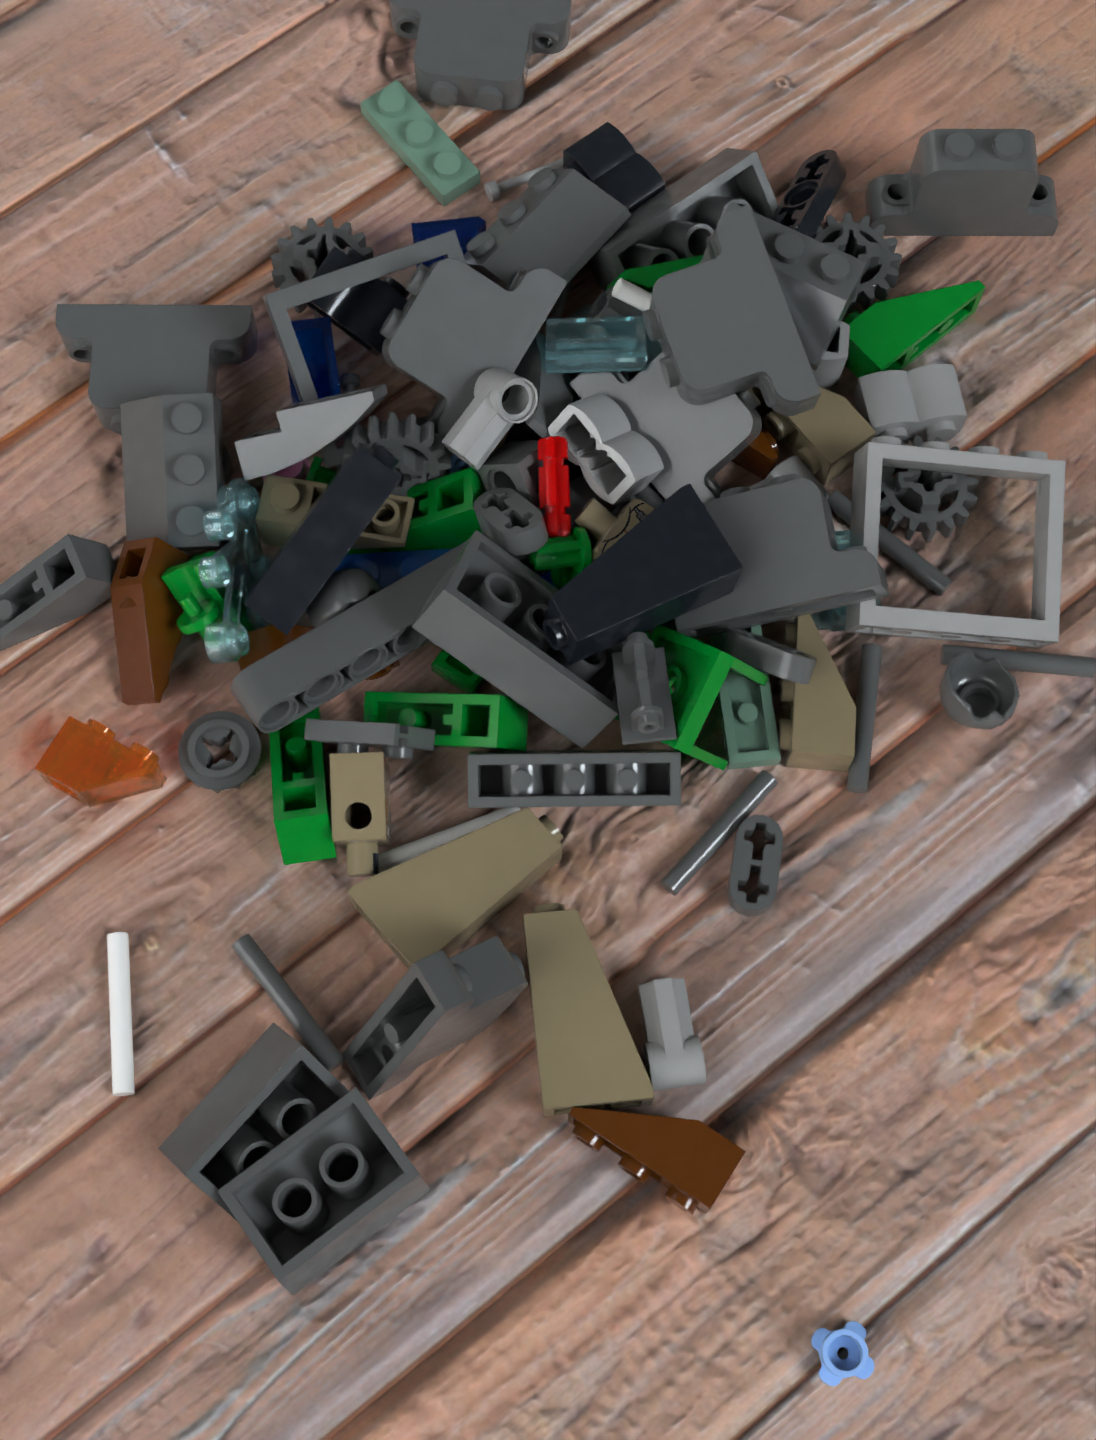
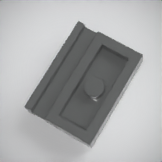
(356, 737)

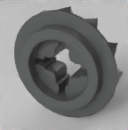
(218, 729)

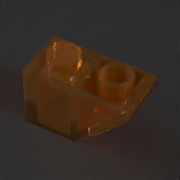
(95, 767)

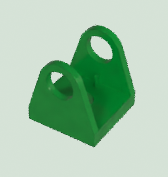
(699, 677)

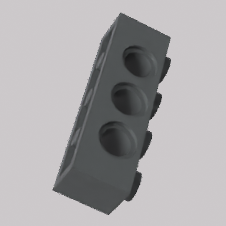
(574, 778)

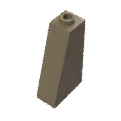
(457, 887)
(578, 1027)

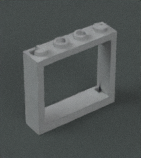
(982, 461)

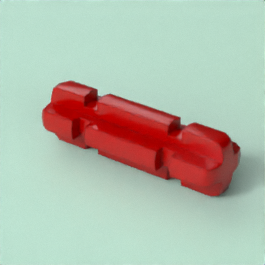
(554, 485)

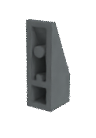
(55, 589)

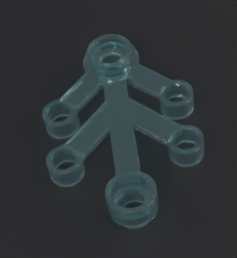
(231, 568)

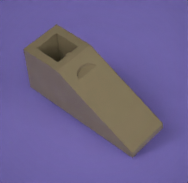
(822, 436)
(288, 499)
(819, 713)

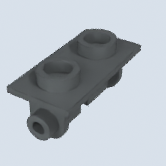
(643, 691)

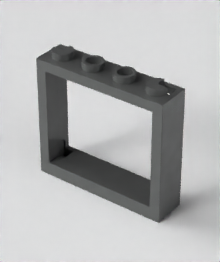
(344, 278)

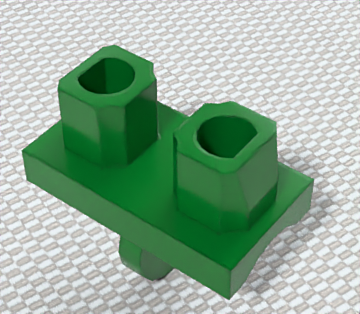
(199, 604)

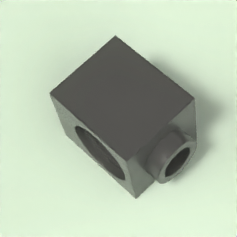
(514, 467)

